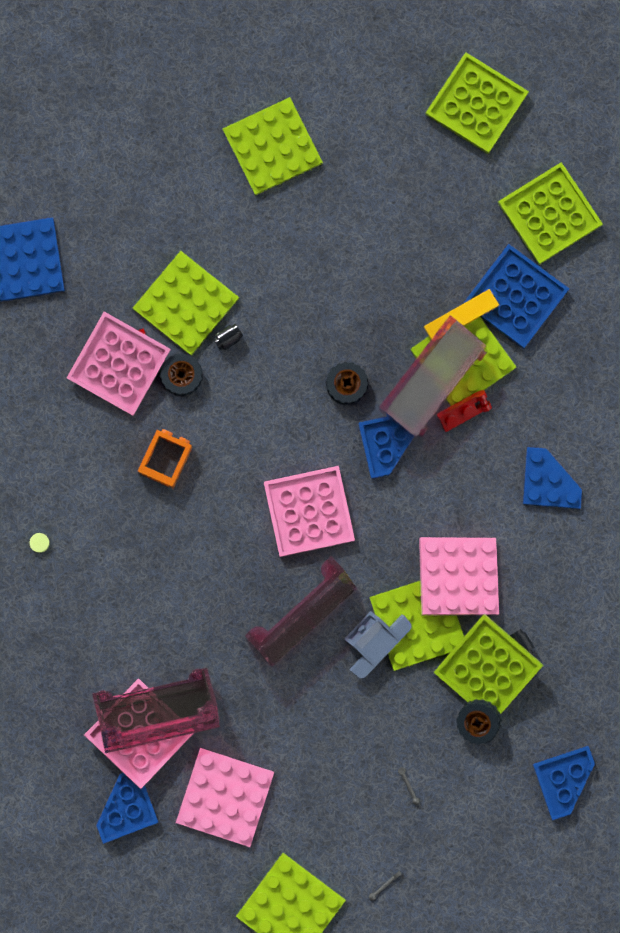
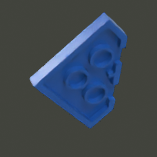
(383, 445)
(548, 482)
(563, 780)
(125, 811)

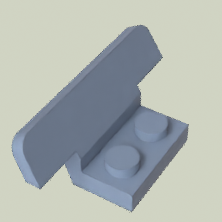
(374, 641)

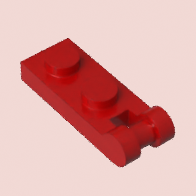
(464, 410)

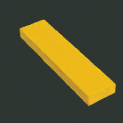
(466, 312)

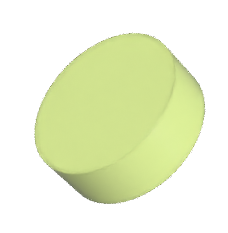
(39, 542)

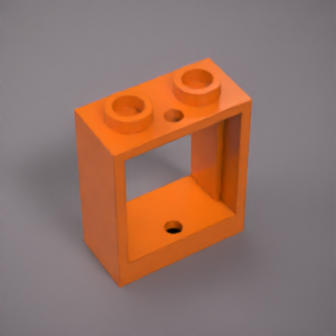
(156, 476)

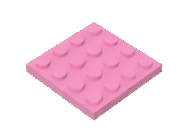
(118, 363)
(309, 511)
(458, 576)
(142, 761)
(225, 797)

